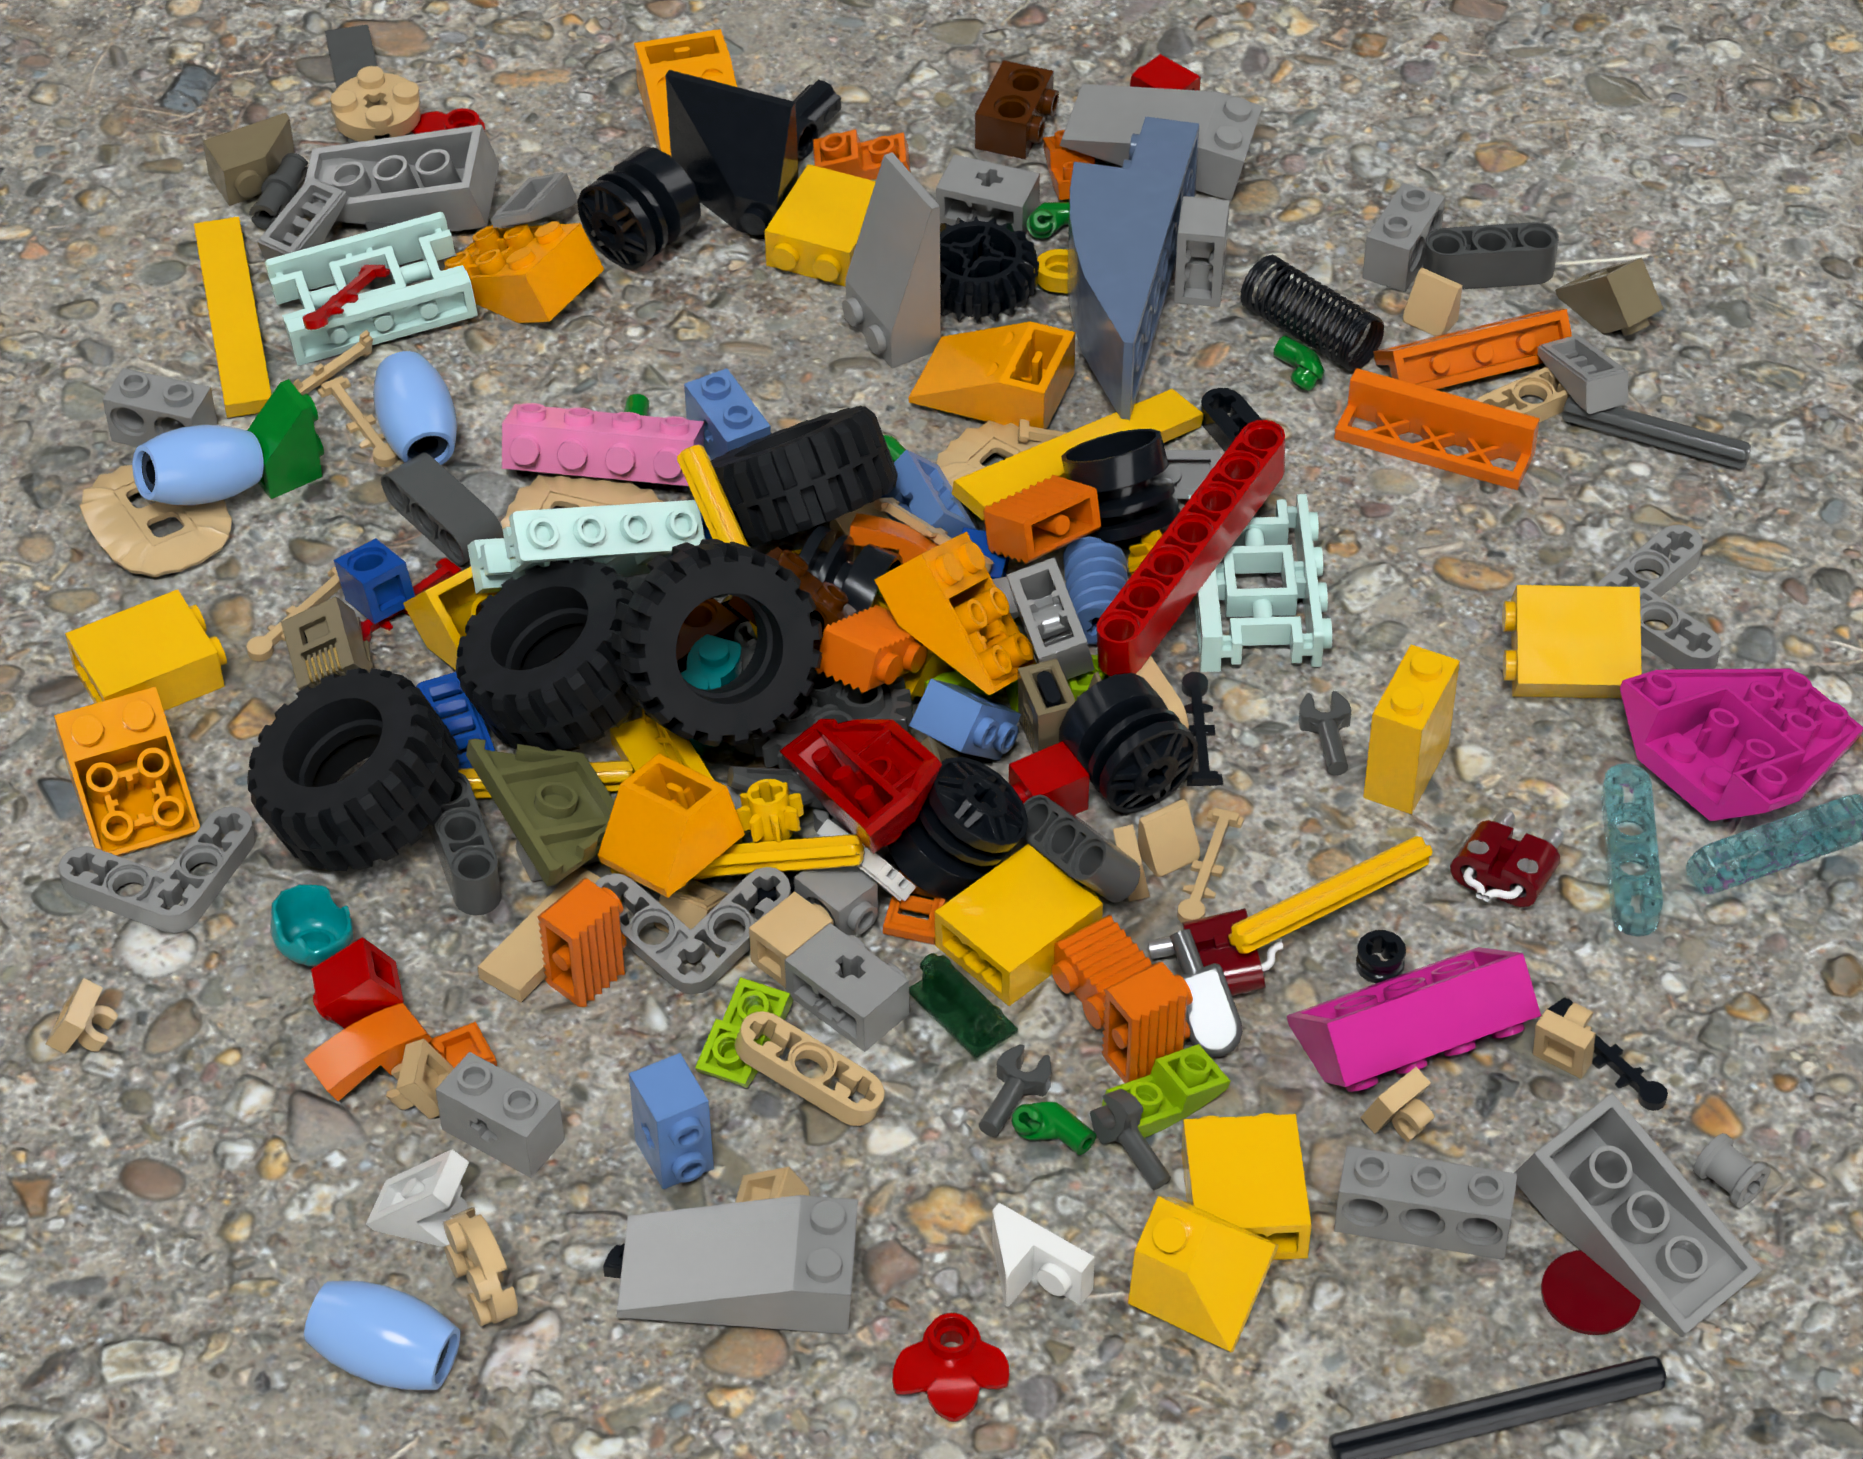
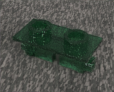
(960, 1006)

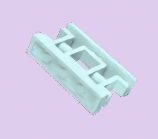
(385, 311)
(608, 534)
(1264, 549)

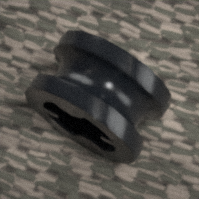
(1390, 947)

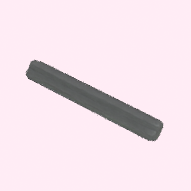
(1662, 434)

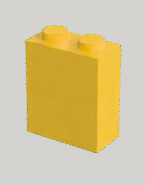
(819, 224)
(1572, 640)
(149, 647)
(1411, 729)
(1010, 921)
(1250, 1176)

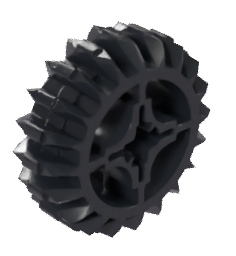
(985, 269)

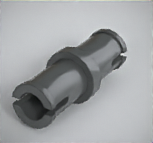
(279, 190)

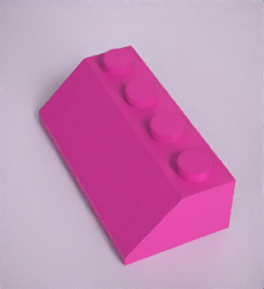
(1417, 1017)

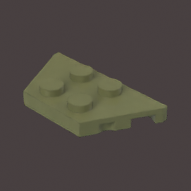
(549, 803)

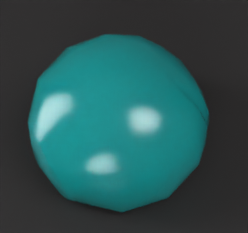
(309, 924)

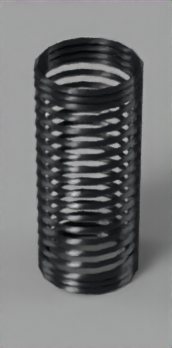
(1273, 294)

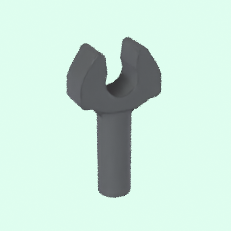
(1328, 726)
(1015, 1086)
(1119, 1123)

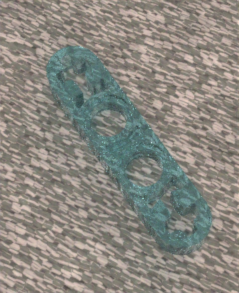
(1777, 845)
(1629, 848)

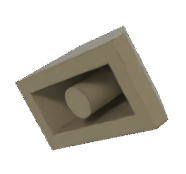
(247, 156)
(1614, 297)

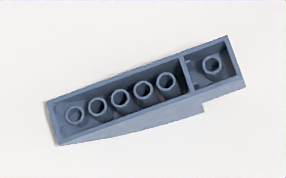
(1127, 250)

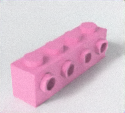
(597, 443)

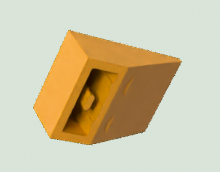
(692, 54)
(528, 269)
(1000, 374)
(958, 613)
(126, 773)

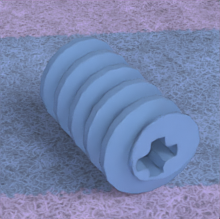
(1093, 578)

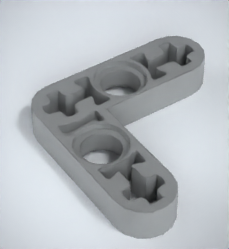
(1686, 641)
(161, 888)
(687, 944)

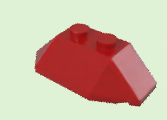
(865, 775)

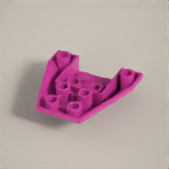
(1735, 736)

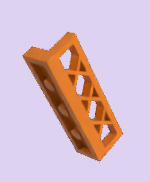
(1475, 350)
(1441, 422)

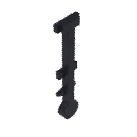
(1195, 686)
(1651, 1094)

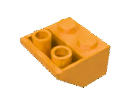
(668, 825)

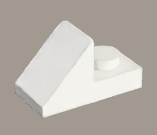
(421, 1200)
(1032, 1252)

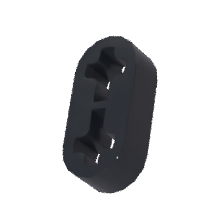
(1216, 421)

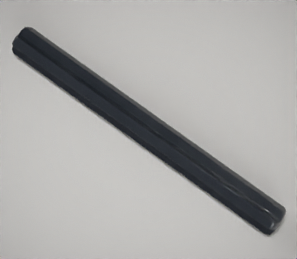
(1499, 1410)

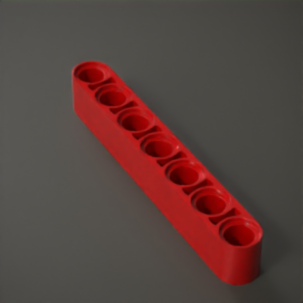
(1190, 548)

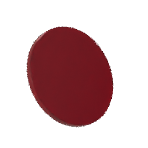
(1586, 1296)

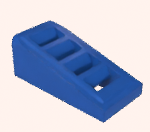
(449, 699)

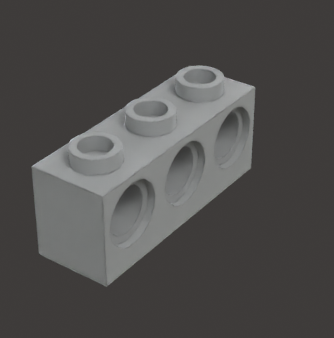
(1425, 1202)

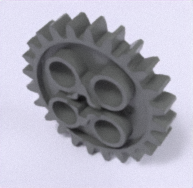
(837, 702)

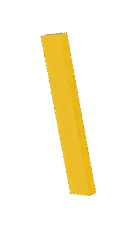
(233, 316)
(1163, 412)

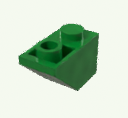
(288, 440)

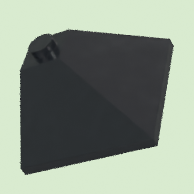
(733, 148)

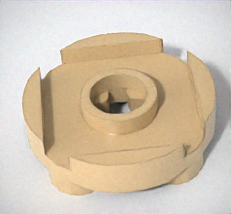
(375, 105)
(478, 1257)

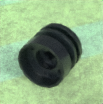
(639, 207)
(1124, 473)
(833, 563)
(1129, 742)
(961, 829)

